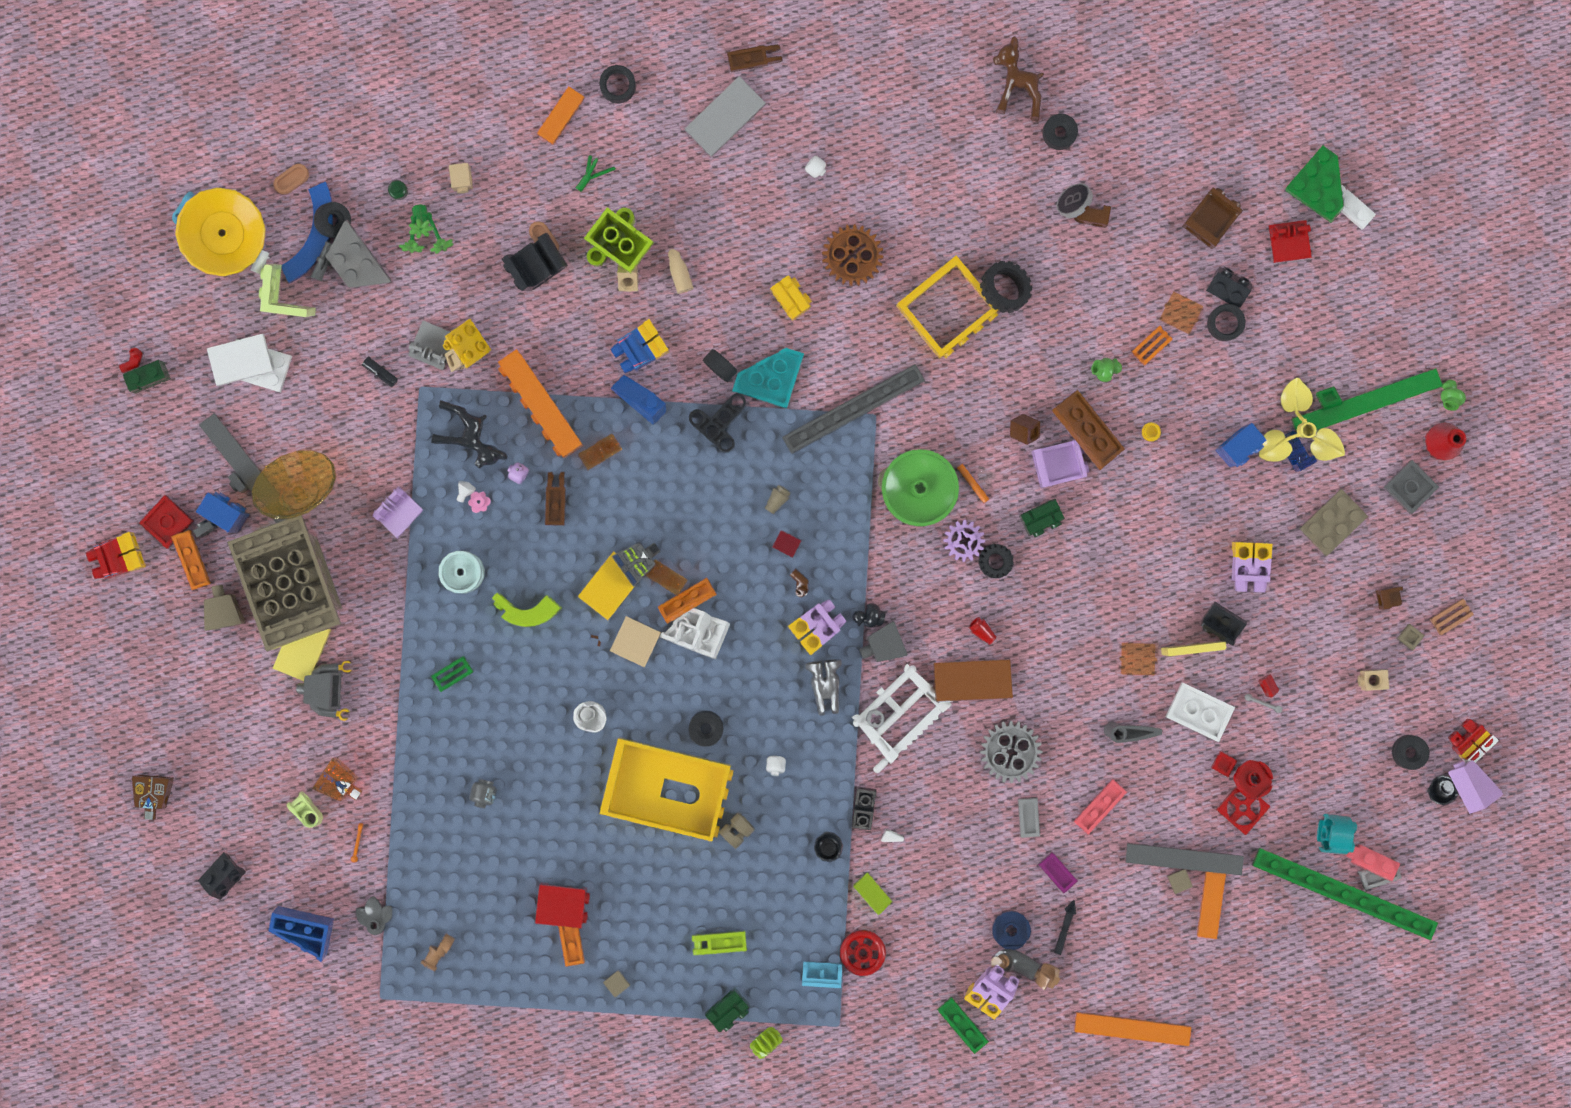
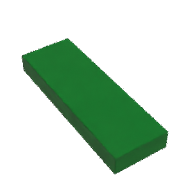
(962, 1025)

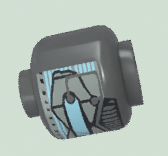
(483, 793)

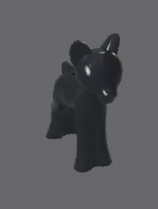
(471, 435)

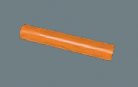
(973, 484)

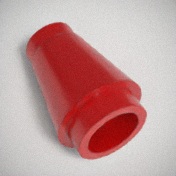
(982, 630)

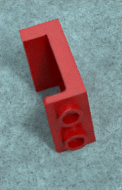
(562, 906)

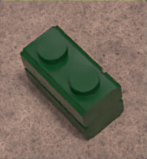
(146, 376)
(1042, 517)
(727, 1010)

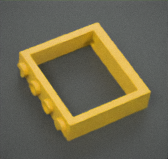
(927, 284)

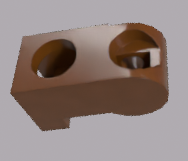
(1095, 216)

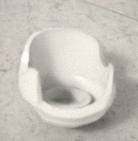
(590, 716)

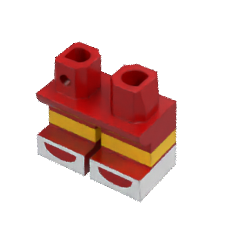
(1473, 743)

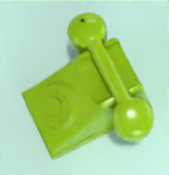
(617, 239)

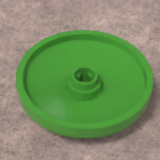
(920, 487)

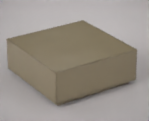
(1410, 637)
(1179, 881)
(616, 983)

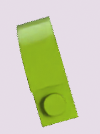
(536, 616)

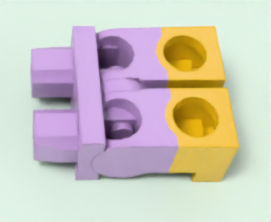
(1251, 563)
(820, 621)
(993, 990)

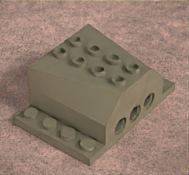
(286, 582)

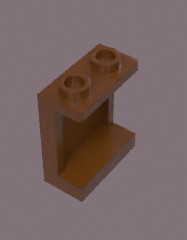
(1212, 217)

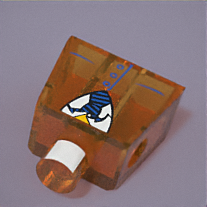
(338, 781)

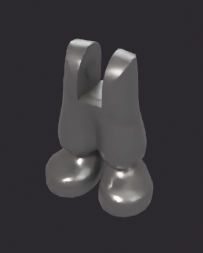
(825, 687)

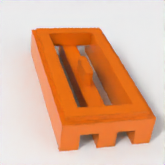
(1164, 334)

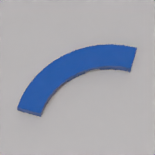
(307, 256)

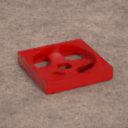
(1222, 809)

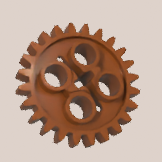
(864, 268)

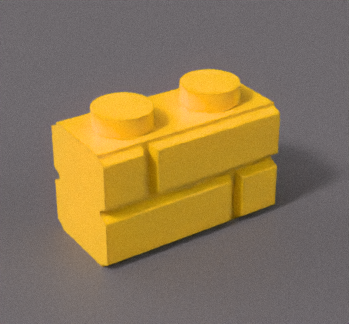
(790, 297)

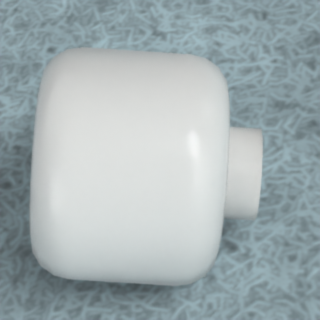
(815, 167)
(776, 765)

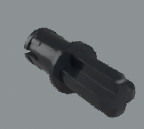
(379, 372)

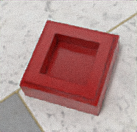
(1224, 764)

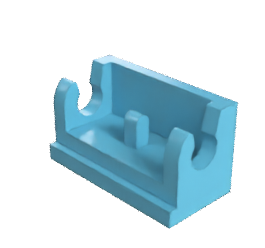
(822, 974)

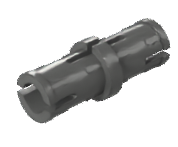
(322, 263)

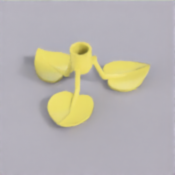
(1326, 444)

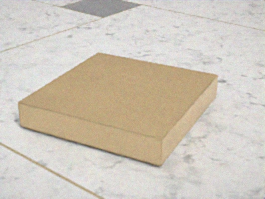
(635, 641)

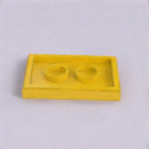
(607, 589)

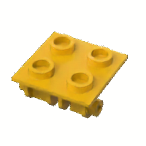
(467, 343)

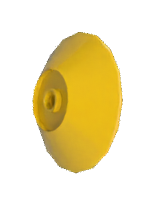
(200, 226)

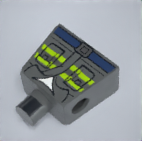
(636, 561)

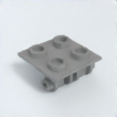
(429, 345)

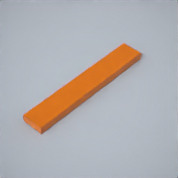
(1132, 1029)

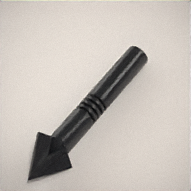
(1070, 911)

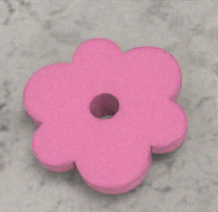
(485, 501)

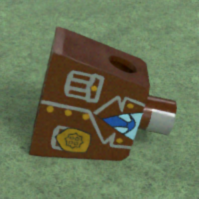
(151, 793)

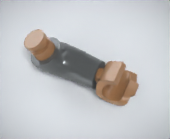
(1020, 963)

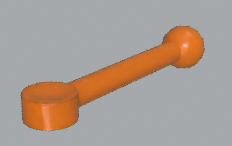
(354, 858)

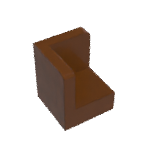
(1025, 429)
(1389, 597)

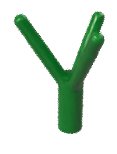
(589, 169)

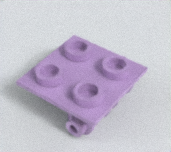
(397, 512)

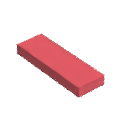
(1100, 806)

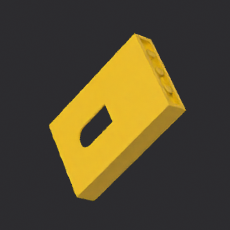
(637, 783)

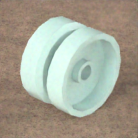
(450, 572)

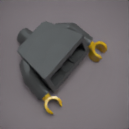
(323, 690)

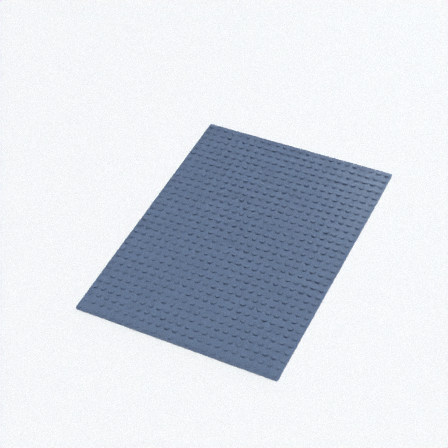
(514, 722)

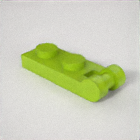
(719, 942)

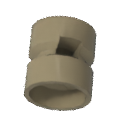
(742, 825)

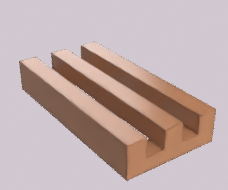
(1465, 609)

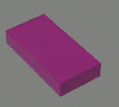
(1057, 872)

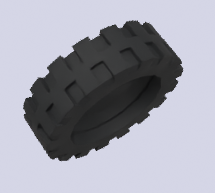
(1017, 275)

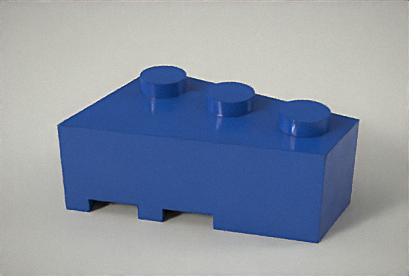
(303, 929)

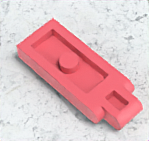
(1374, 862)

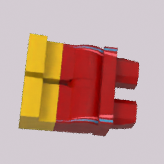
(110, 558)

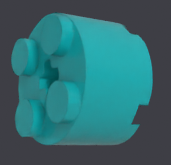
(1336, 834)

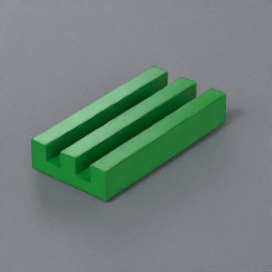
(438, 682)

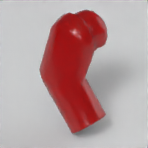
(134, 360)

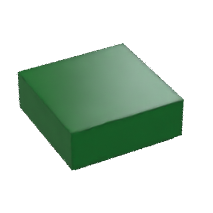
(1329, 398)

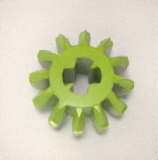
(766, 1042)

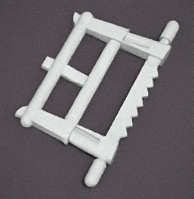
(884, 696)

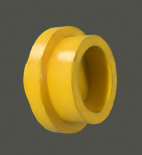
(1151, 431)

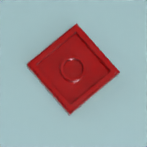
(165, 521)

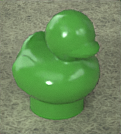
(1106, 368)
(1451, 396)

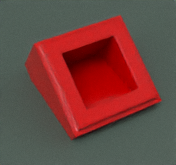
(1268, 686)

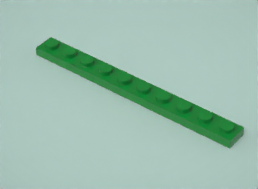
(1345, 894)

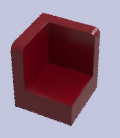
(786, 544)

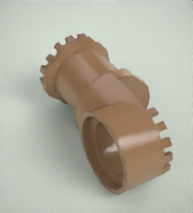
(436, 953)

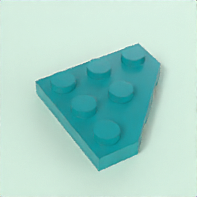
(771, 378)

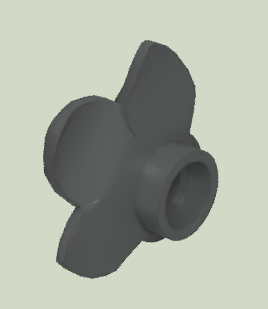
(373, 913)

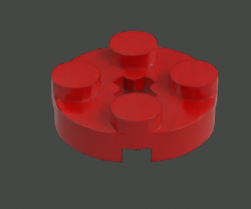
(1243, 779)

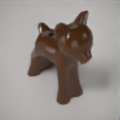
(1008, 57)

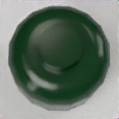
(398, 190)

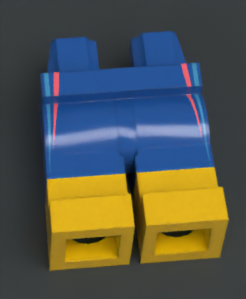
(635, 349)

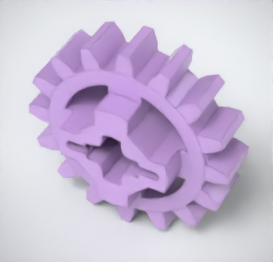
(967, 549)

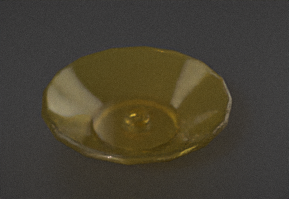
(293, 484)

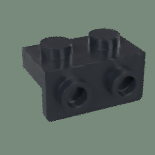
(1230, 287)
(1223, 623)
(221, 876)

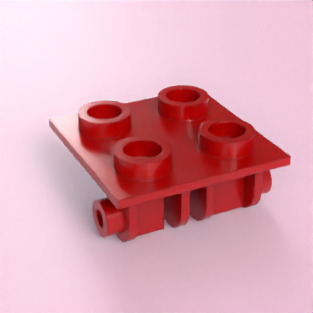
(1290, 241)

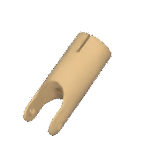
(679, 272)

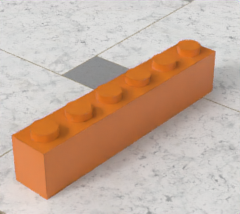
(540, 403)

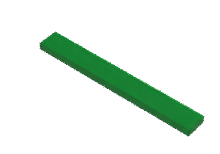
(1373, 400)

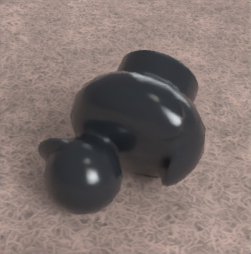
(872, 616)

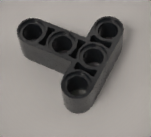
(716, 422)

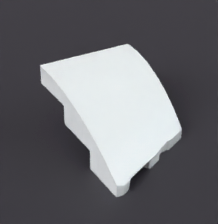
(698, 632)

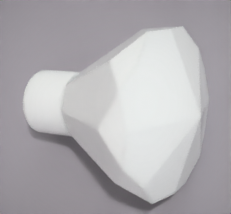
(465, 490)

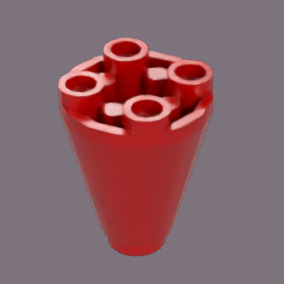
(1445, 441)

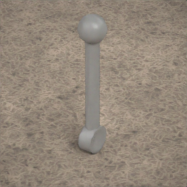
(1278, 709)

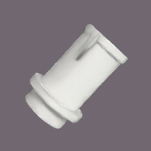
(260, 262)

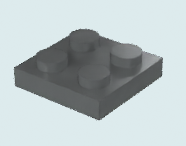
(1411, 487)

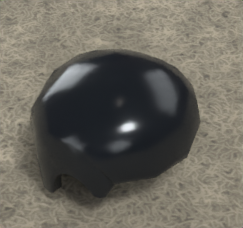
(1442, 790)
(828, 847)

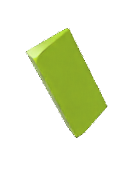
(872, 893)

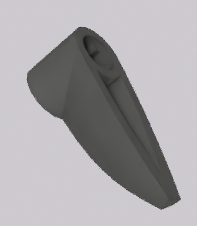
(1129, 733)

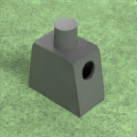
(884, 644)

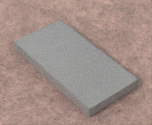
(725, 116)

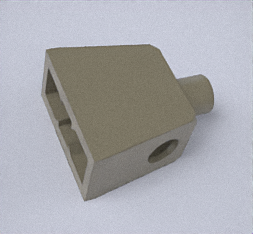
(221, 610)

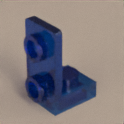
(1299, 457)

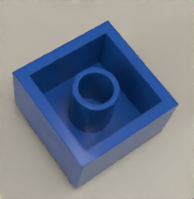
(1240, 445)
(222, 512)

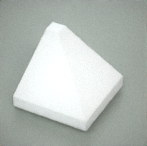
(890, 836)

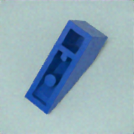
(640, 399)

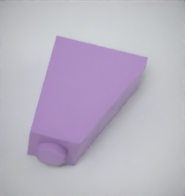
(1474, 786)

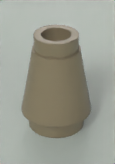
(777, 498)

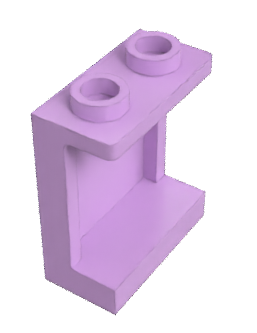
(1060, 463)

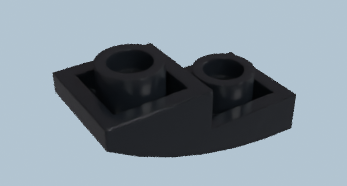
(864, 808)

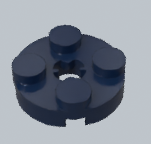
(1004, 938)

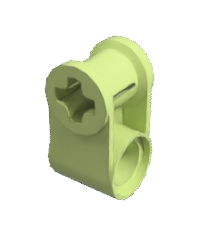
(302, 808)

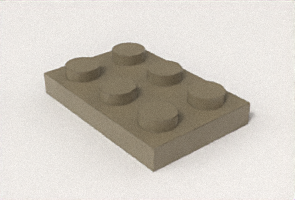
(1333, 522)

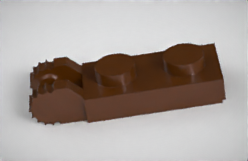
(752, 57)
(555, 501)

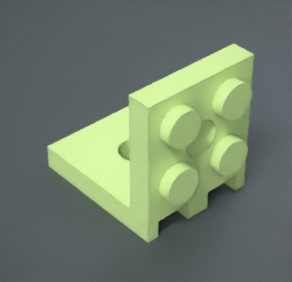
(270, 294)

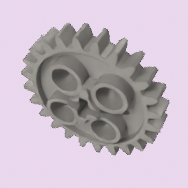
(1028, 756)

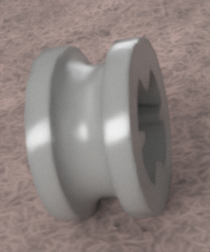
(873, 724)

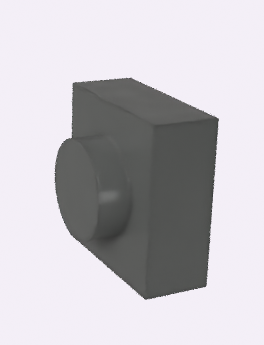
(237, 483)
(204, 528)

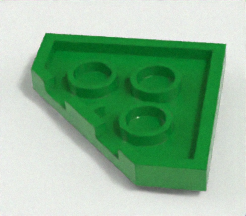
(1319, 185)

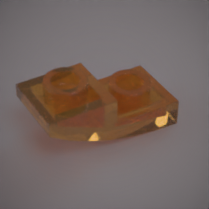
(600, 452)
(667, 578)

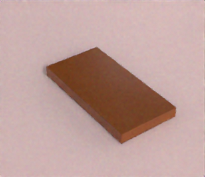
(1088, 429)
(973, 680)

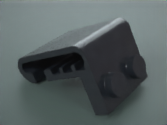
(534, 263)

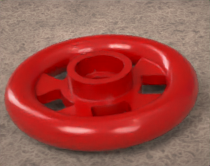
(846, 950)

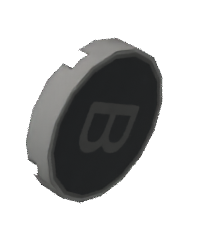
(1074, 200)

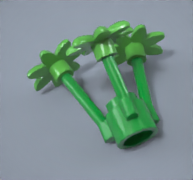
(420, 226)

